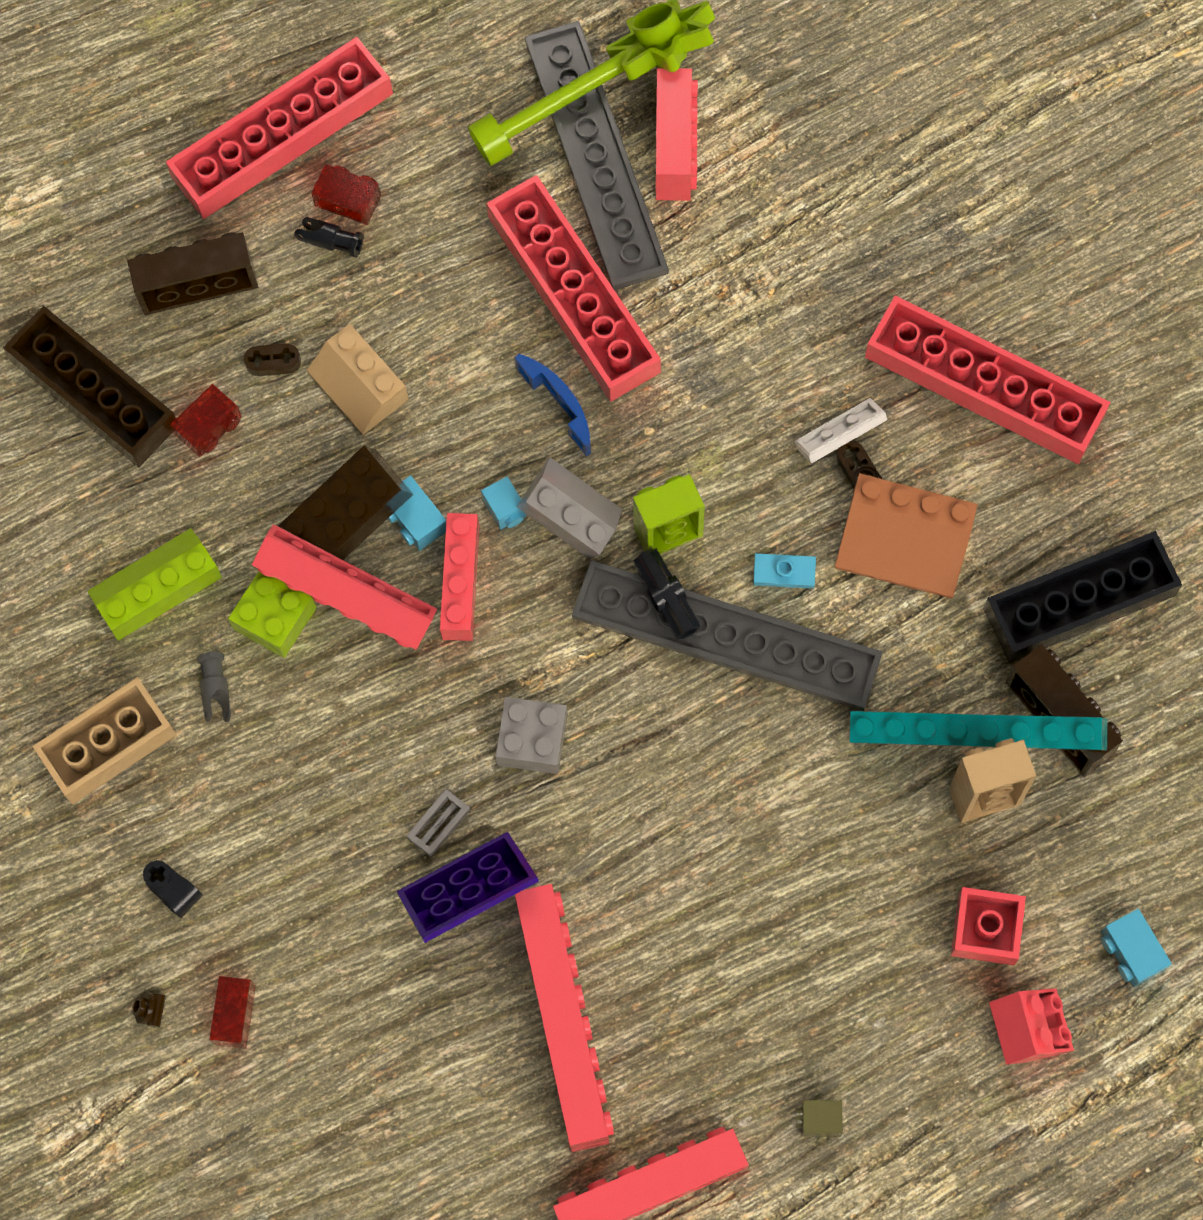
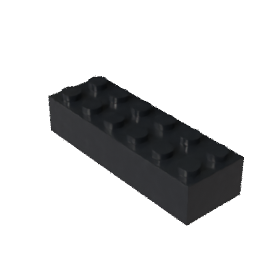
(1082, 596)

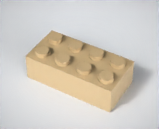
(104, 740)
(992, 780)

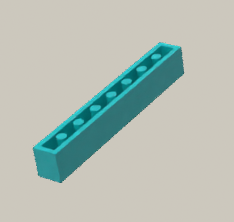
(978, 730)

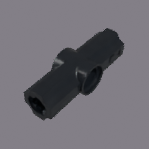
(666, 594)

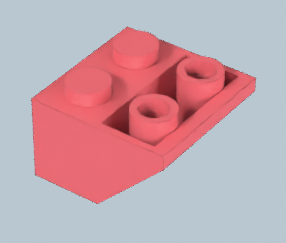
(1031, 1025)

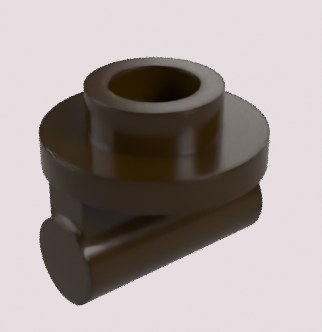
(149, 1009)

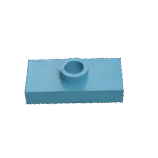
(784, 571)

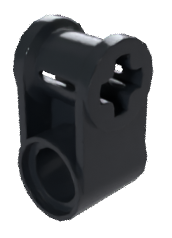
(174, 891)

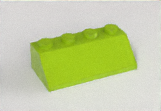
(154, 584)

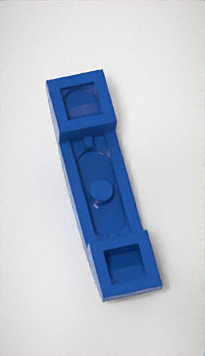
(538, 374)

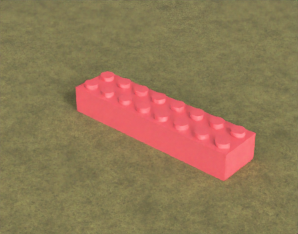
(280, 127)
(574, 288)
(987, 379)
(561, 1017)

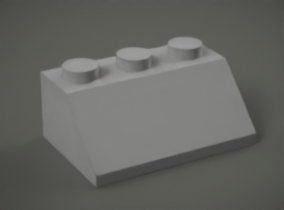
(571, 509)

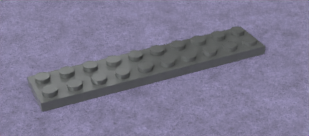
(598, 160)
(733, 638)

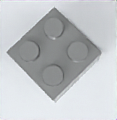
(531, 735)

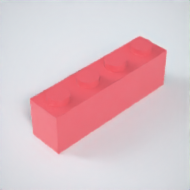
(459, 577)

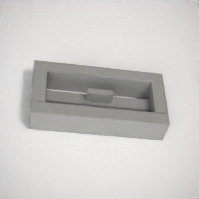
(422, 844)

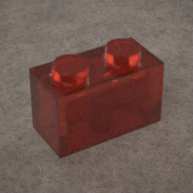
(346, 194)
(206, 421)
(232, 1012)

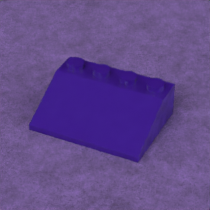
(467, 887)

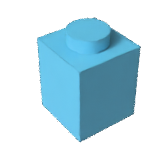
(501, 502)

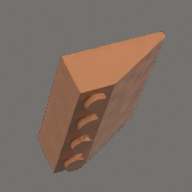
(905, 536)

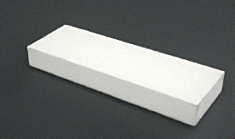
(840, 430)

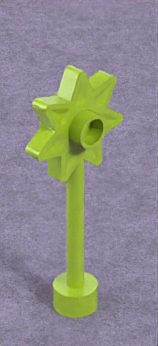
(658, 39)

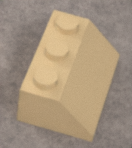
(357, 379)

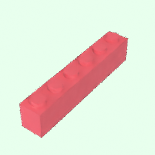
(344, 587)
(658, 1182)

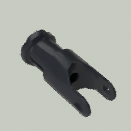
(330, 237)

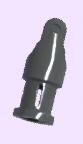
(213, 684)

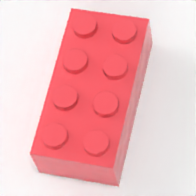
(676, 134)

